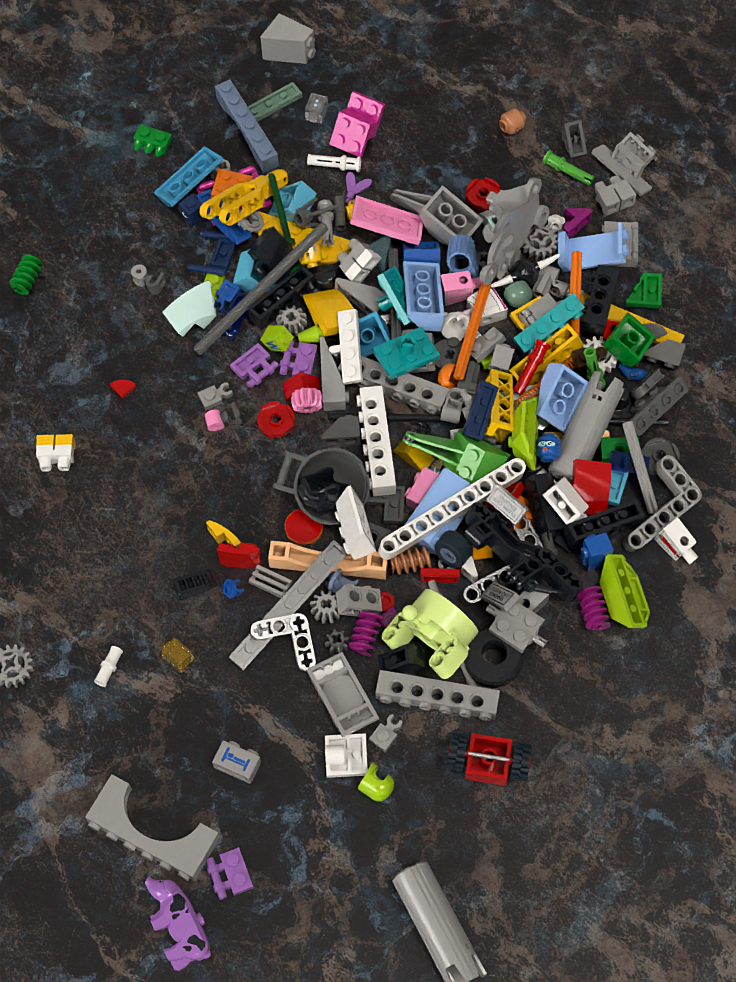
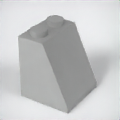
(287, 41)

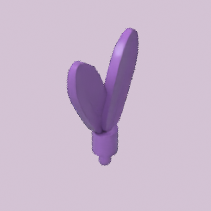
(353, 188)

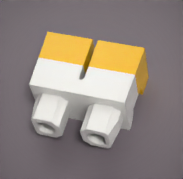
(55, 450)

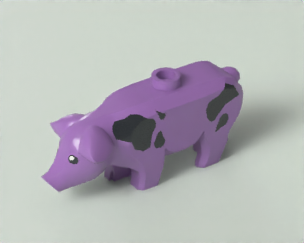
(182, 923)

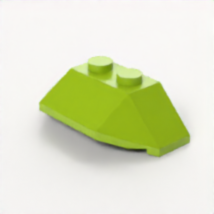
(525, 432)
(623, 592)

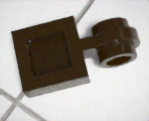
(579, 357)

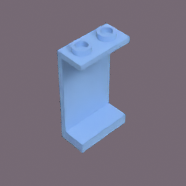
(596, 249)

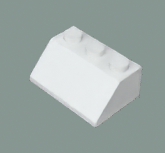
(354, 525)

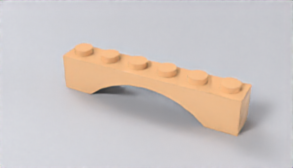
(294, 557)

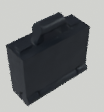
(269, 252)

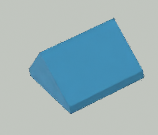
(372, 332)

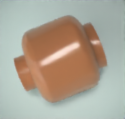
(512, 121)

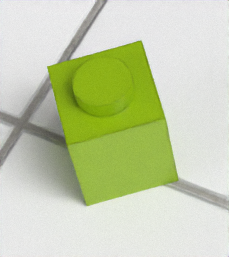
(276, 338)

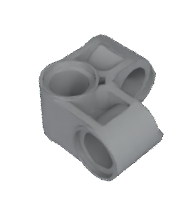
(453, 404)

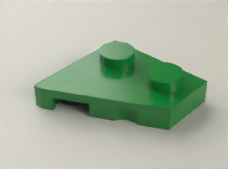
(647, 292)

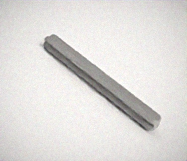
(640, 467)

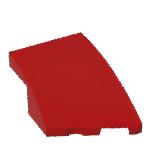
(592, 483)

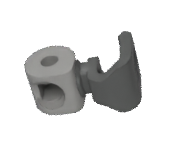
(142, 278)

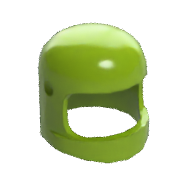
(375, 787)

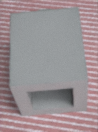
(501, 358)

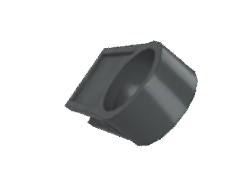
(646, 384)

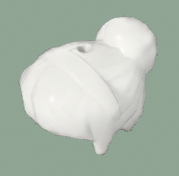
(455, 325)

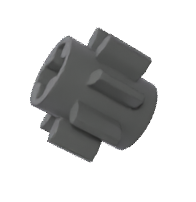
(335, 636)

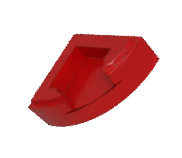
(123, 387)

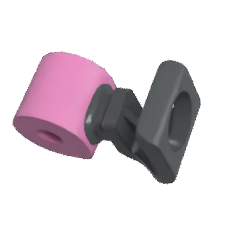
(215, 419)

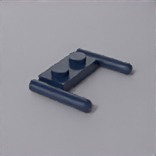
(221, 257)

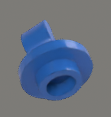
(230, 589)

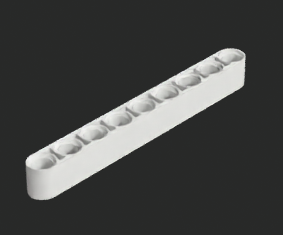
(443, 511)

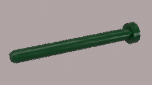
(280, 210)

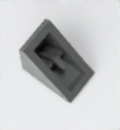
(574, 138)

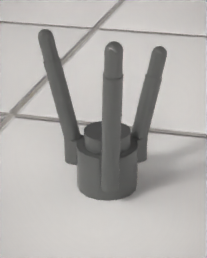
(303, 216)

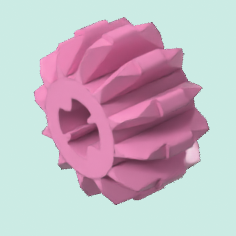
(307, 400)

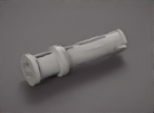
(326, 218)

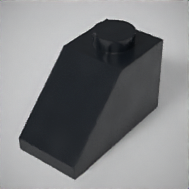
(403, 659)

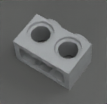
(357, 599)

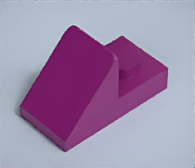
(576, 220)

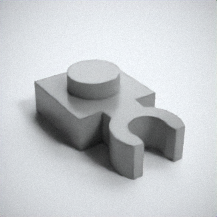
(213, 397)
(385, 735)

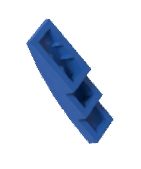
(233, 232)

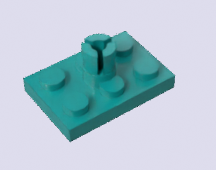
(395, 293)
(406, 353)

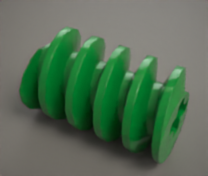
(25, 274)

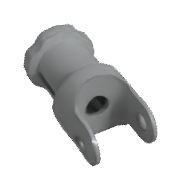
(563, 291)

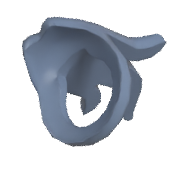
(337, 581)

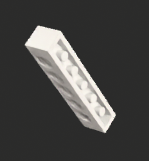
(374, 398)

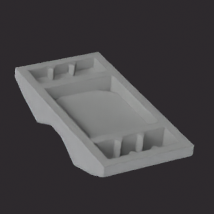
(342, 694)

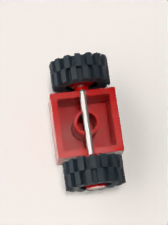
(489, 758)

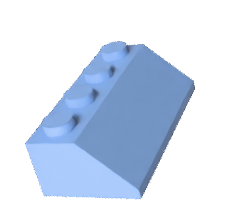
(424, 294)
(444, 487)

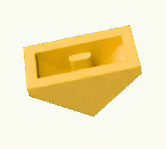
(414, 456)

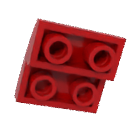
(244, 557)

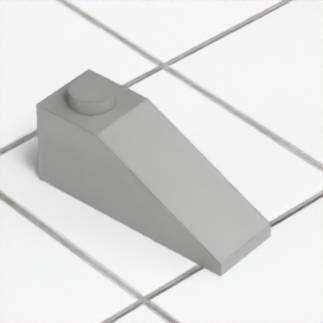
(361, 295)

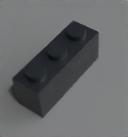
(544, 516)

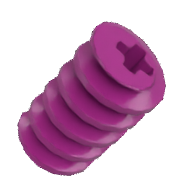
(592, 608)
(364, 632)

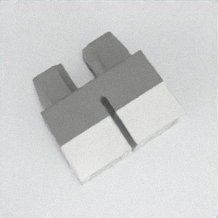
(359, 261)

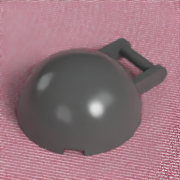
(346, 468)

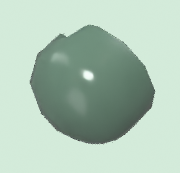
(518, 294)

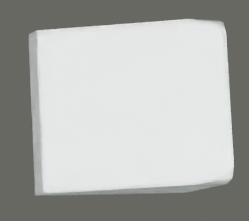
(469, 570)

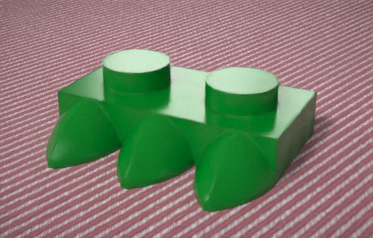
(151, 139)

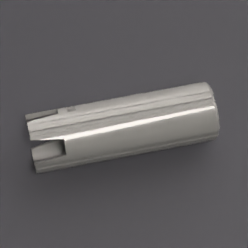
(587, 425)
(437, 924)

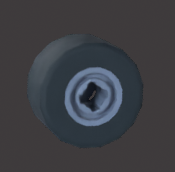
(453, 549)

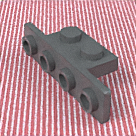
(656, 403)

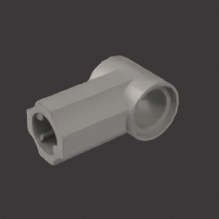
(545, 280)

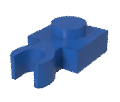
(226, 294)

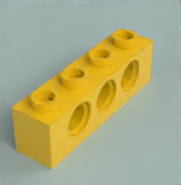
(561, 344)

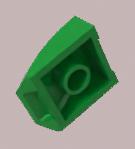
(629, 340)

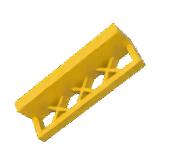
(497, 411)

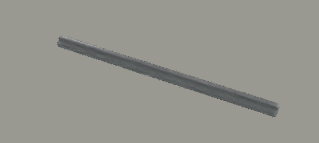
(260, 288)

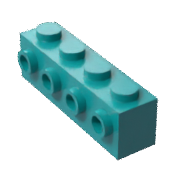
(549, 323)

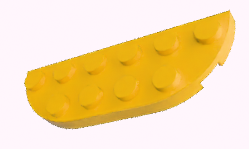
(328, 253)

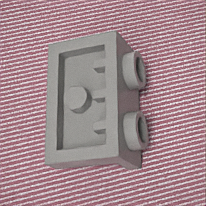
(636, 145)

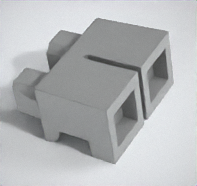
(615, 196)

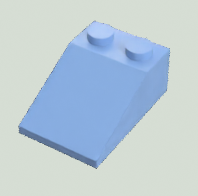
(559, 395)

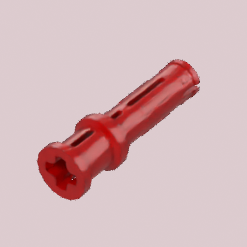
(535, 359)

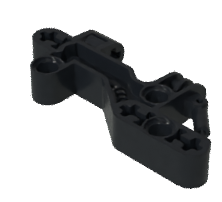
(528, 559)

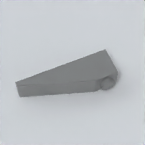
(332, 384)

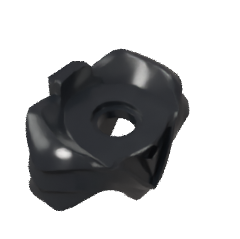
(323, 499)

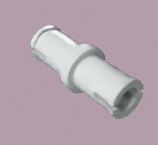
(108, 666)

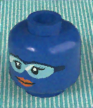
(548, 447)

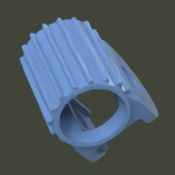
(460, 248)

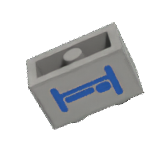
(237, 761)

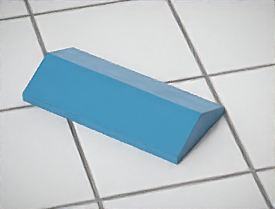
(188, 176)

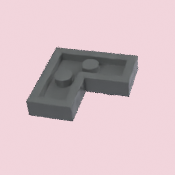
(392, 504)

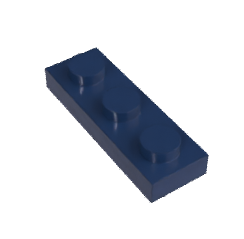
(480, 410)

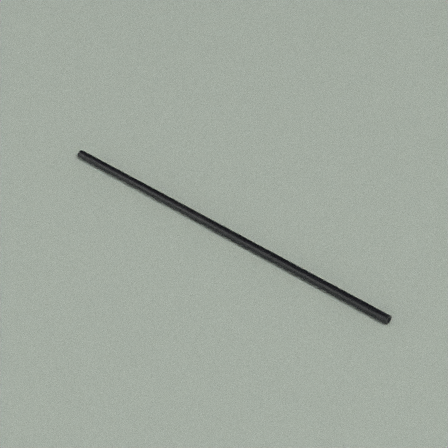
(436, 418)

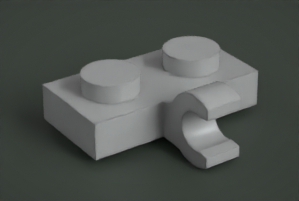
(486, 344)

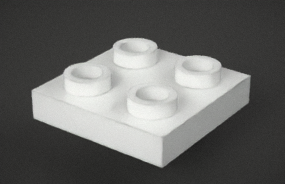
(346, 755)

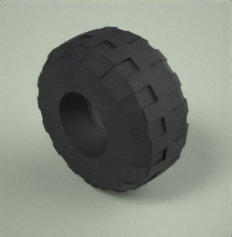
(491, 674)

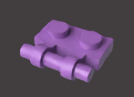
(252, 360)
(304, 360)
(235, 870)

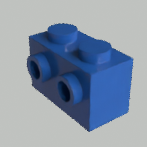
(595, 550)

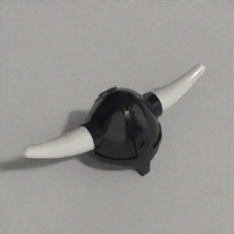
(525, 271)

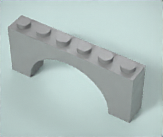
(182, 855)

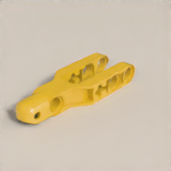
(248, 194)

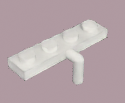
(349, 347)

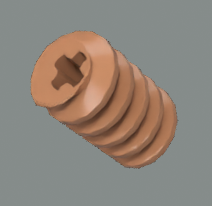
(410, 560)

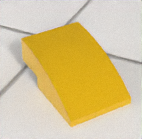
(325, 308)

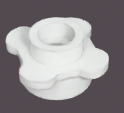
(556, 219)

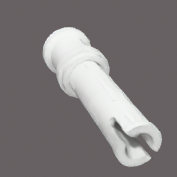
(343, 165)

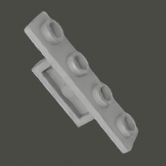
(625, 165)

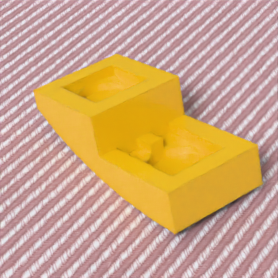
(221, 534)

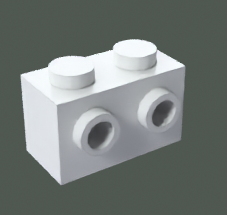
(565, 500)

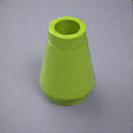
(311, 335)

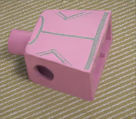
(458, 286)

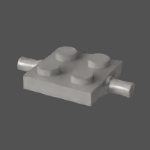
(517, 626)

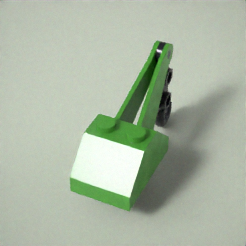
(464, 456)

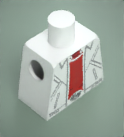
(677, 541)

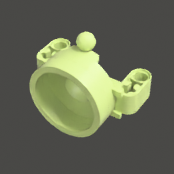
(439, 626)

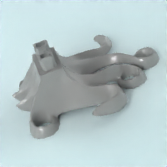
(516, 213)

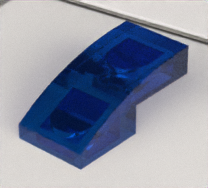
(623, 462)

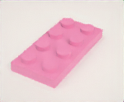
(386, 220)

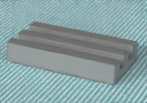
(255, 574)

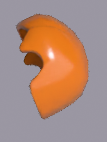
(445, 376)

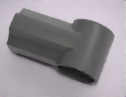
(470, 378)

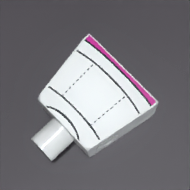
(494, 309)

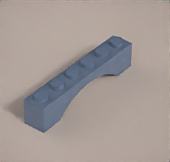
(260, 146)

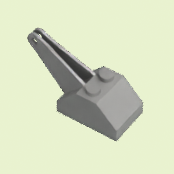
(441, 214)

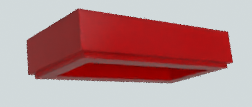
(440, 575)

